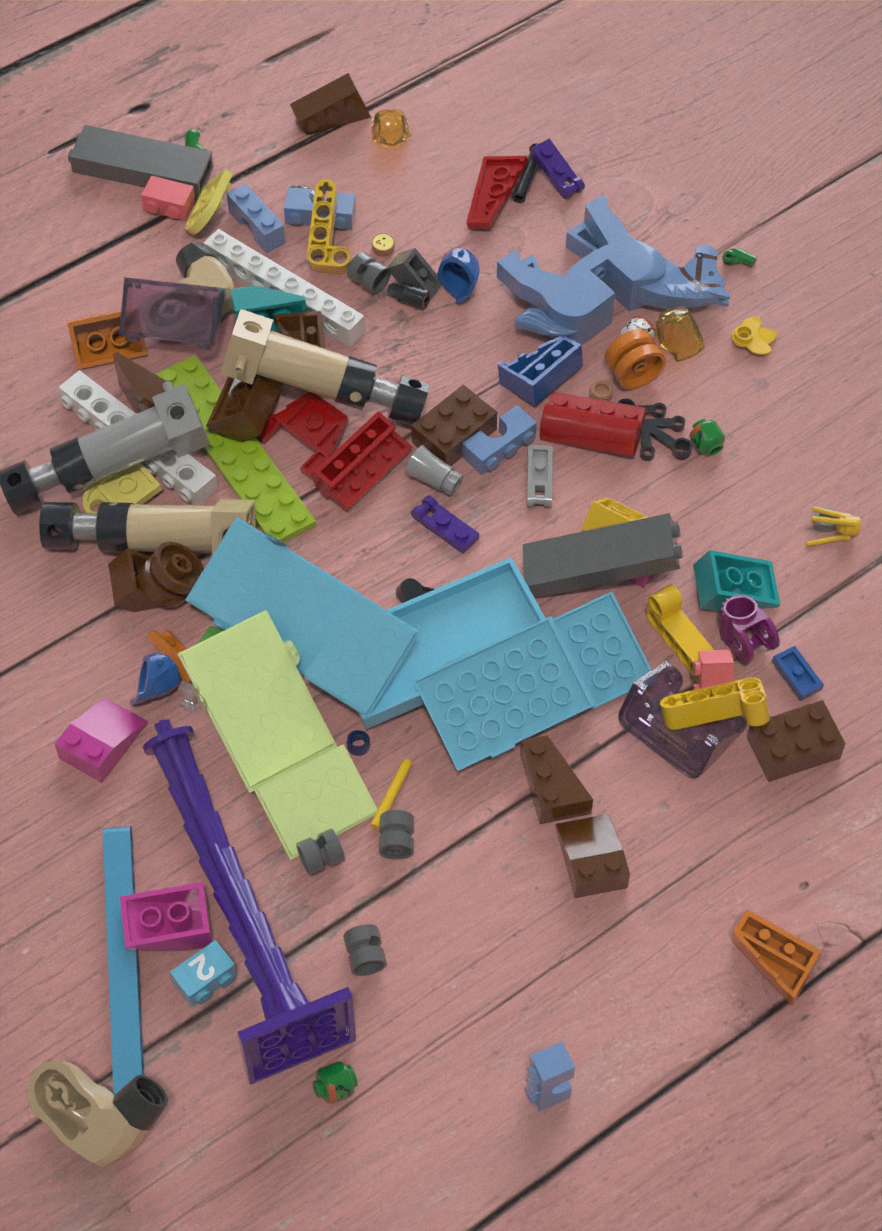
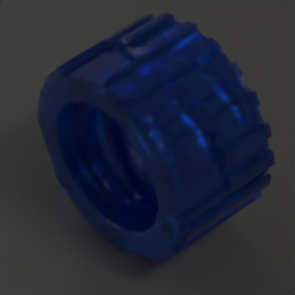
(358, 735)

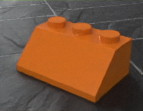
(98, 338)

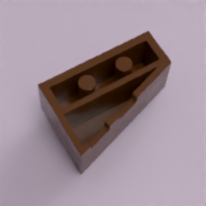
(330, 106)
(301, 326)

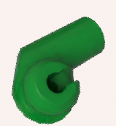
(191, 139)
(738, 255)

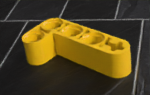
(326, 226)
(674, 626)
(717, 703)

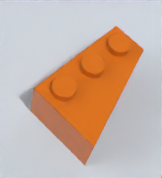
(776, 954)

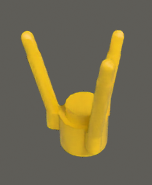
(845, 524)

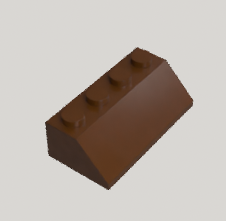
(244, 407)

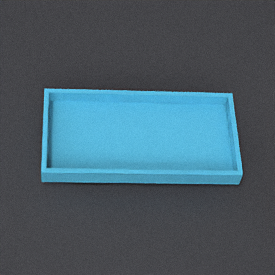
(452, 622)

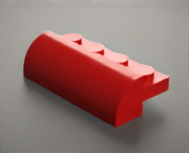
(592, 424)
(361, 462)

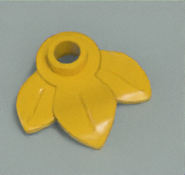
(754, 336)

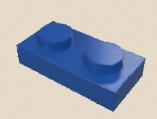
(797, 673)

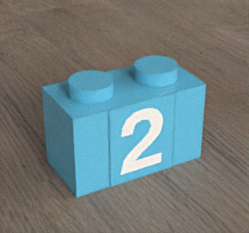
(204, 974)

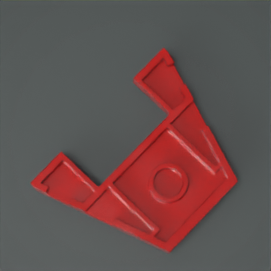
(312, 423)

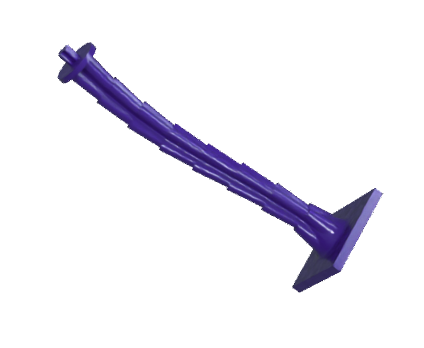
(292, 1025)

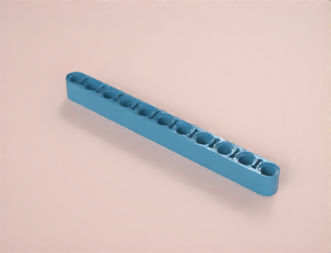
(122, 963)

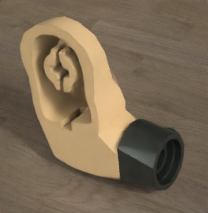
(202, 268)
(90, 1116)

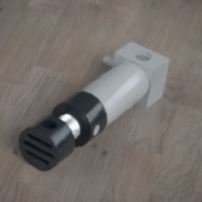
(109, 450)

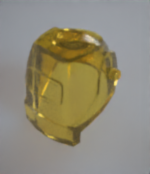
(390, 127)
(679, 333)

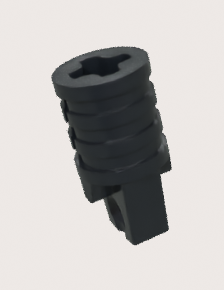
(410, 294)

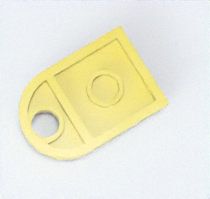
(208, 202)
(130, 486)

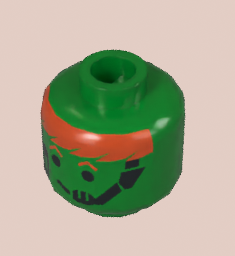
(707, 437)
(335, 1082)

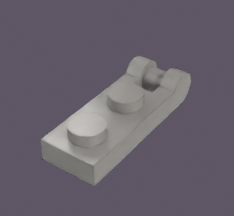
(539, 475)

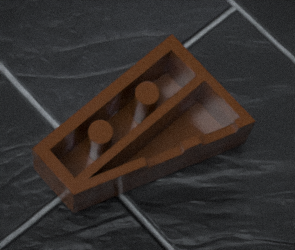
(552, 782)

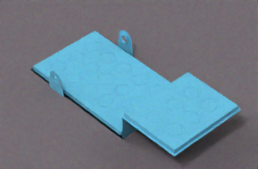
(340, 635)
(532, 680)

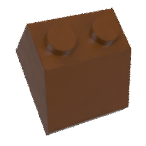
(125, 582)

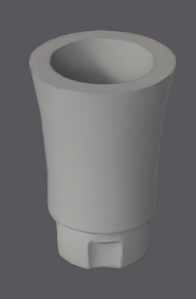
(433, 471)

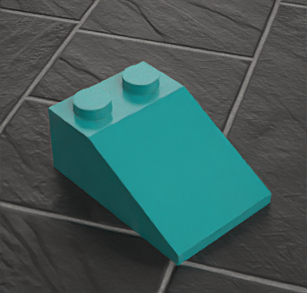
(266, 302)
(727, 574)

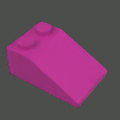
(99, 738)
(167, 919)

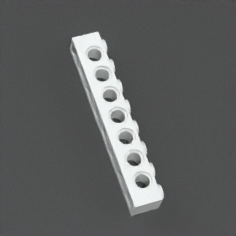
(257, 270)
(101, 409)

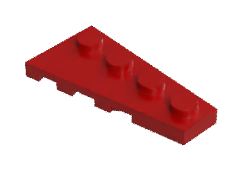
(493, 188)

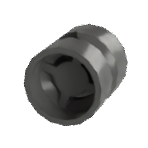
(368, 272)
(396, 833)
(321, 851)
(365, 950)

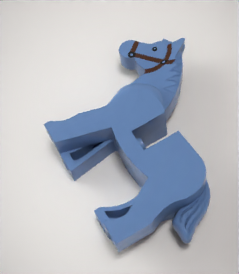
(610, 269)

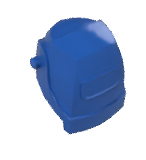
(459, 273)
(156, 678)

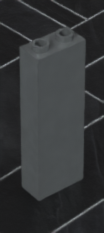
(137, 158)
(602, 556)

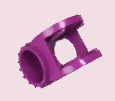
(739, 615)

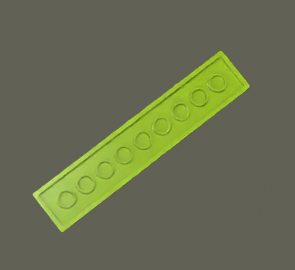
(243, 462)

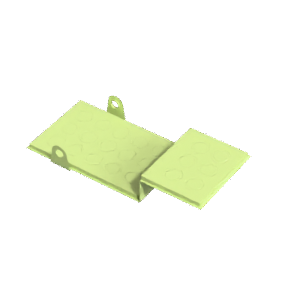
(276, 732)

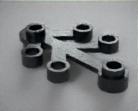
(653, 426)

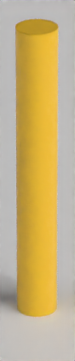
(392, 791)

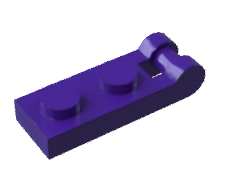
(556, 168)
(445, 524)

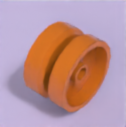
(635, 359)

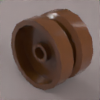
(170, 574)

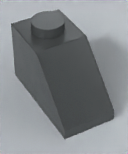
(413, 269)

